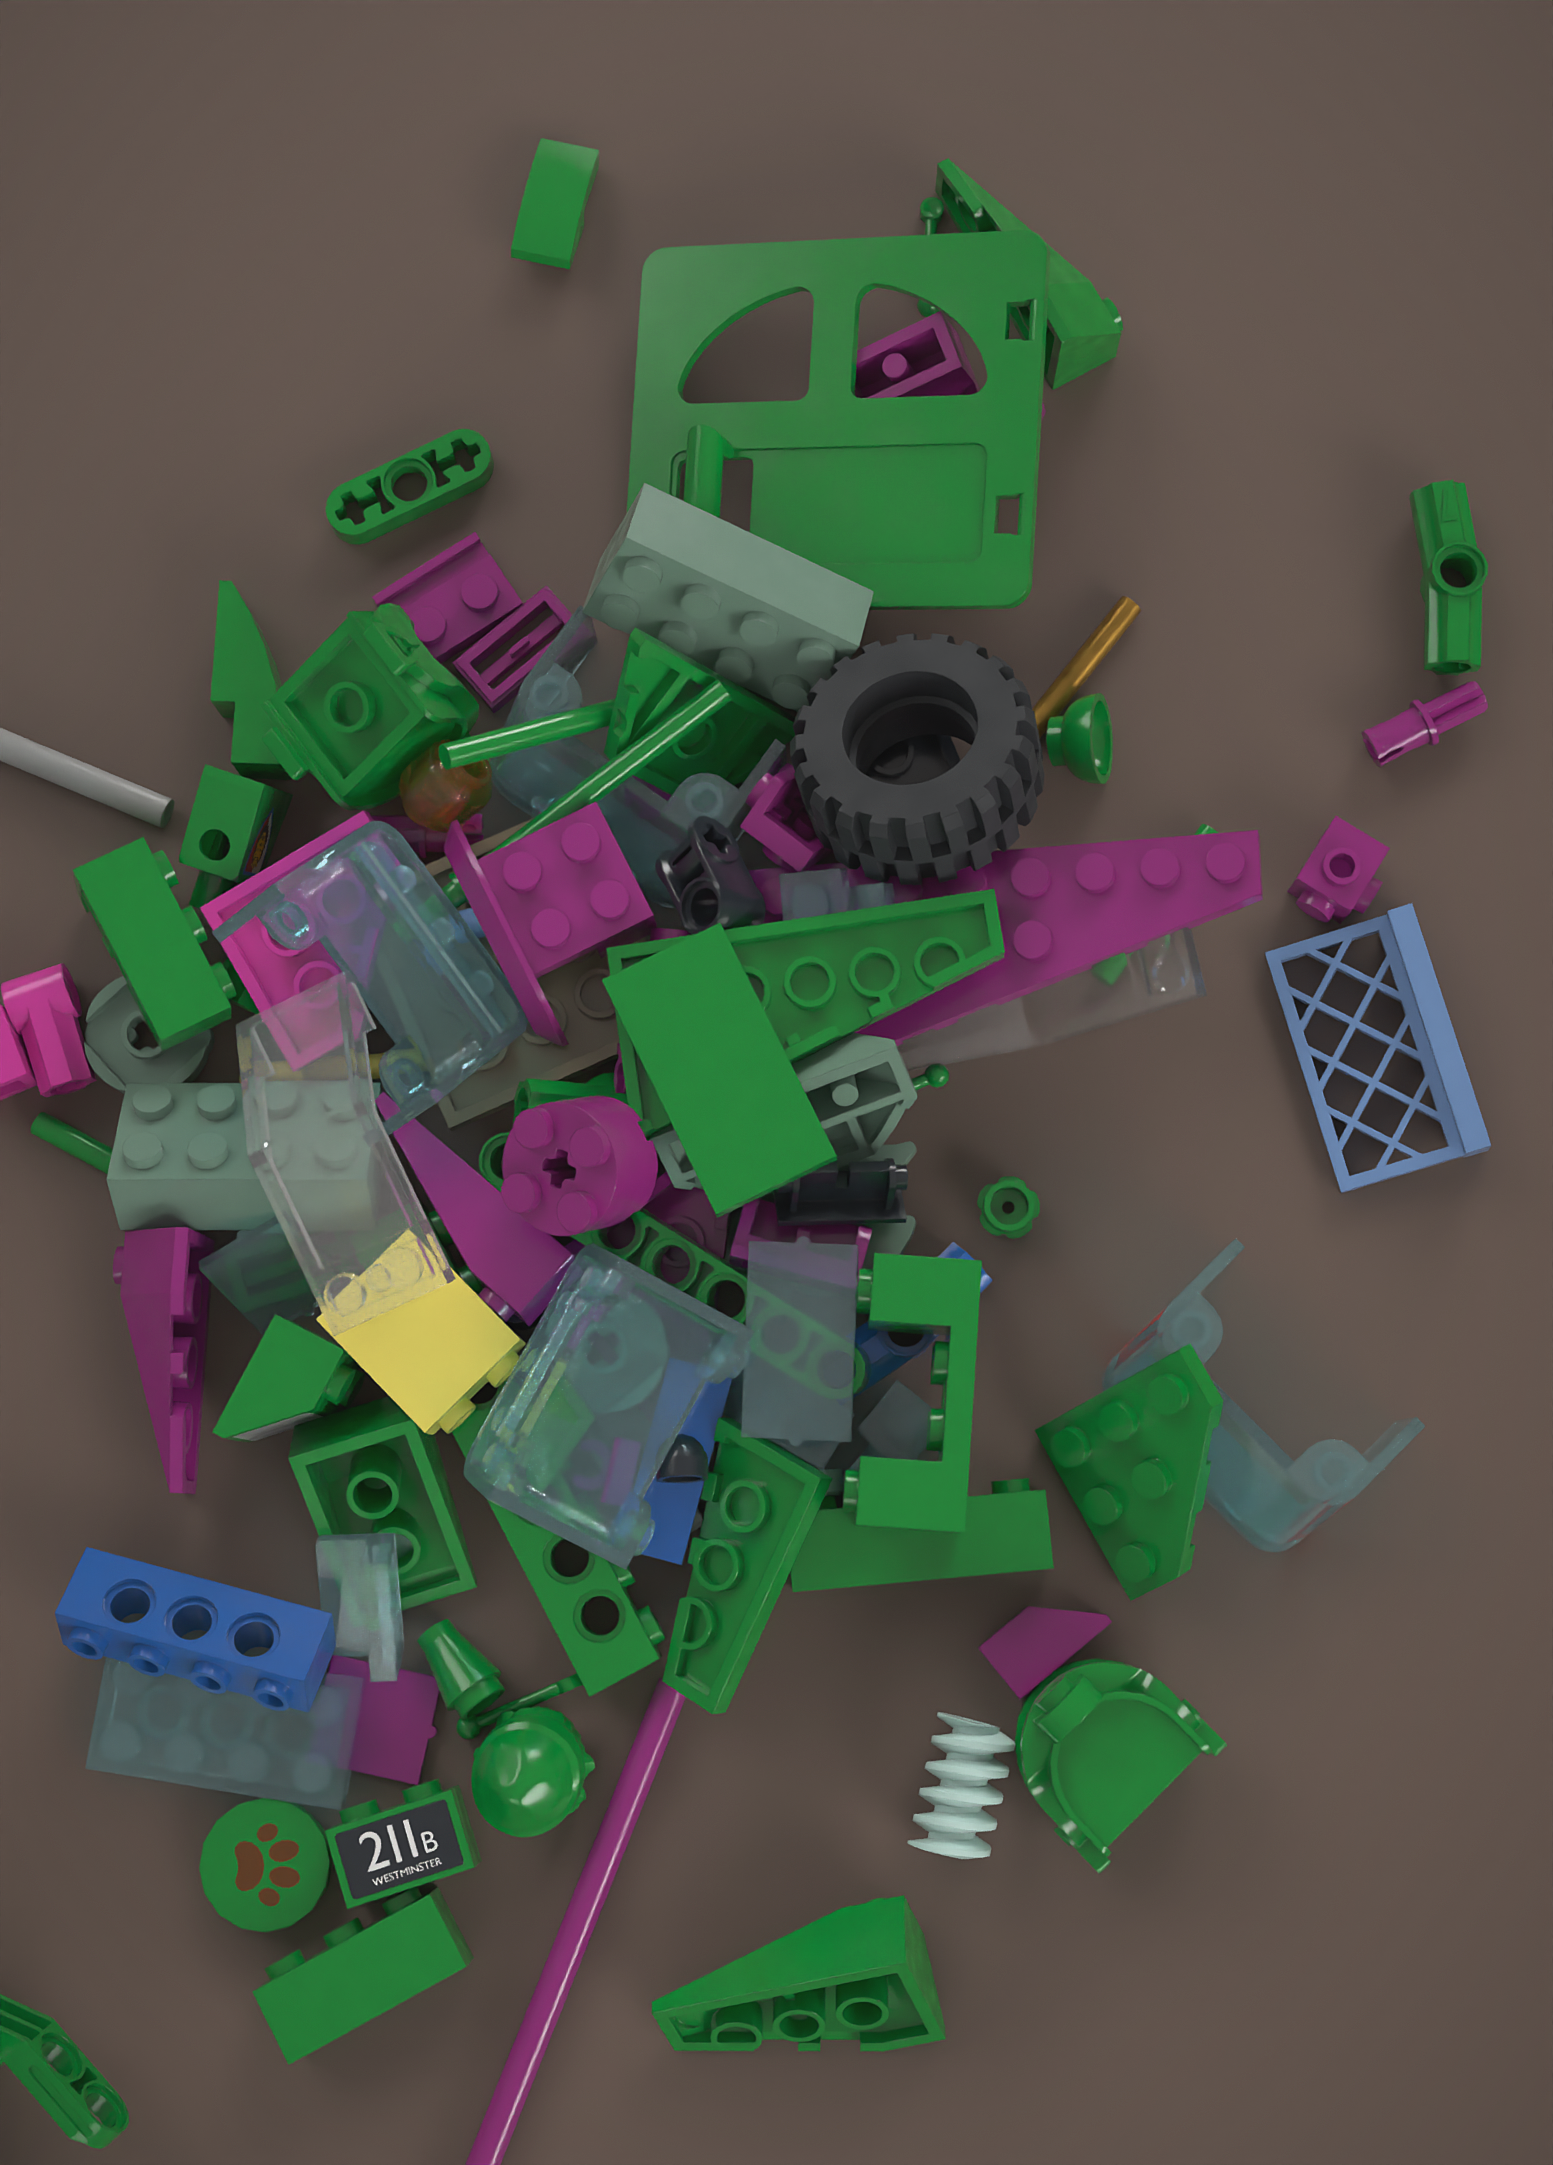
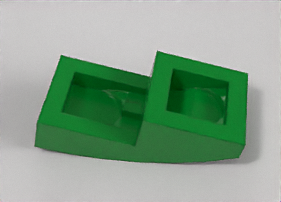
(554, 203)

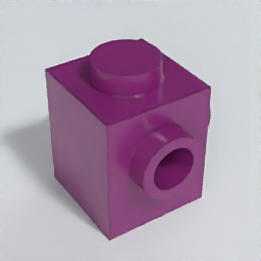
(1339, 873)

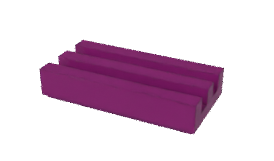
(502, 633)

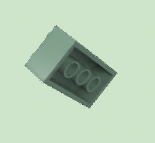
(727, 598)
(186, 1159)

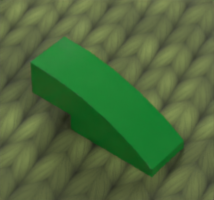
(241, 680)

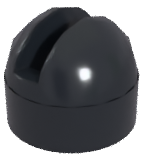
(684, 1462)

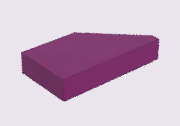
(1038, 1643)

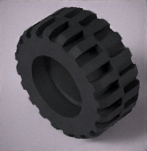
(904, 694)

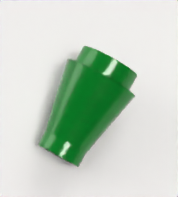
(460, 1670)

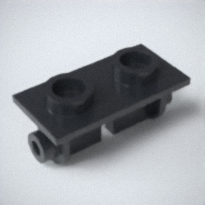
(861, 1195)

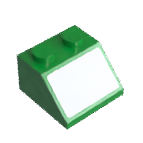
(288, 1383)

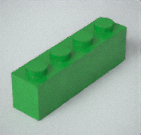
(1001, 1536)

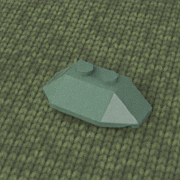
(855, 1090)

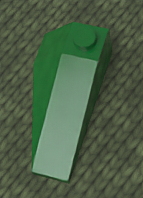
(838, 1978)

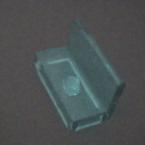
(363, 1595)

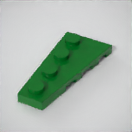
(748, 1541)

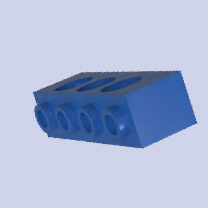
(175, 1603)

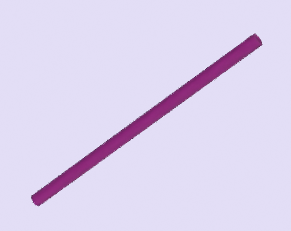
(577, 1927)

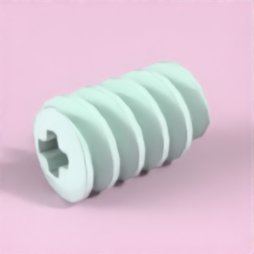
(963, 1788)

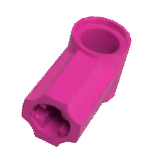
(45, 1013)

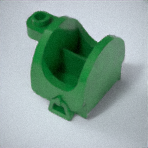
(366, 708)
(1102, 1747)

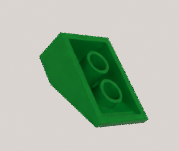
(384, 1475)

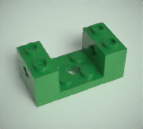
(932, 1299)

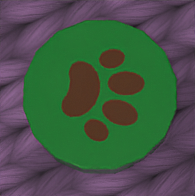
(265, 1864)

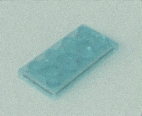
(226, 1740)

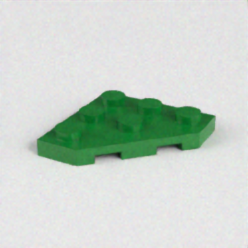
(1141, 1466)

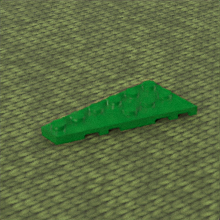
(836, 973)

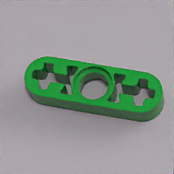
(416, 461)

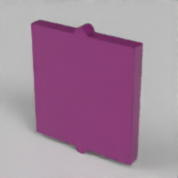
(392, 1721)

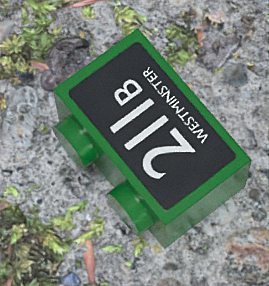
(403, 1844)

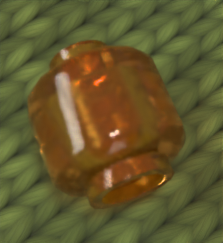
(439, 795)

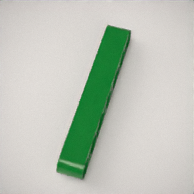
(651, 1242)

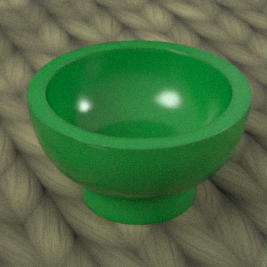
(1083, 739)

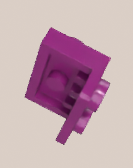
(782, 823)

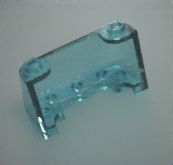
(601, 1403)

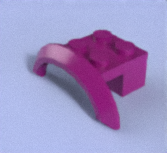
(917, 363)
(551, 902)

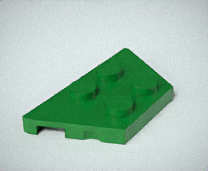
(726, 744)

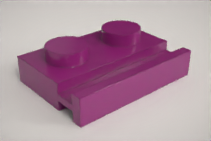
(454, 598)

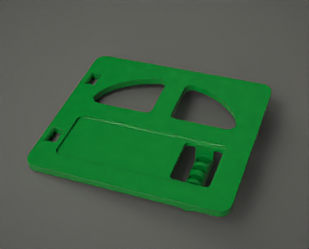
(861, 486)

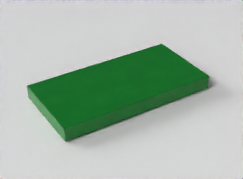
(719, 1070)

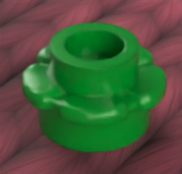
(1008, 1190)

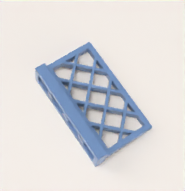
(1430, 1030)

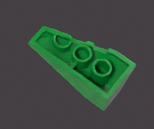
(1080, 325)

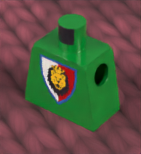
(236, 812)

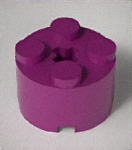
(578, 1165)

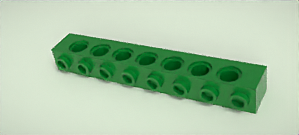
(595, 1656)

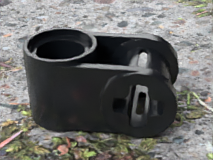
(708, 883)

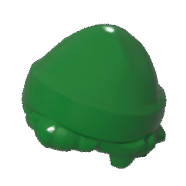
(530, 1771)

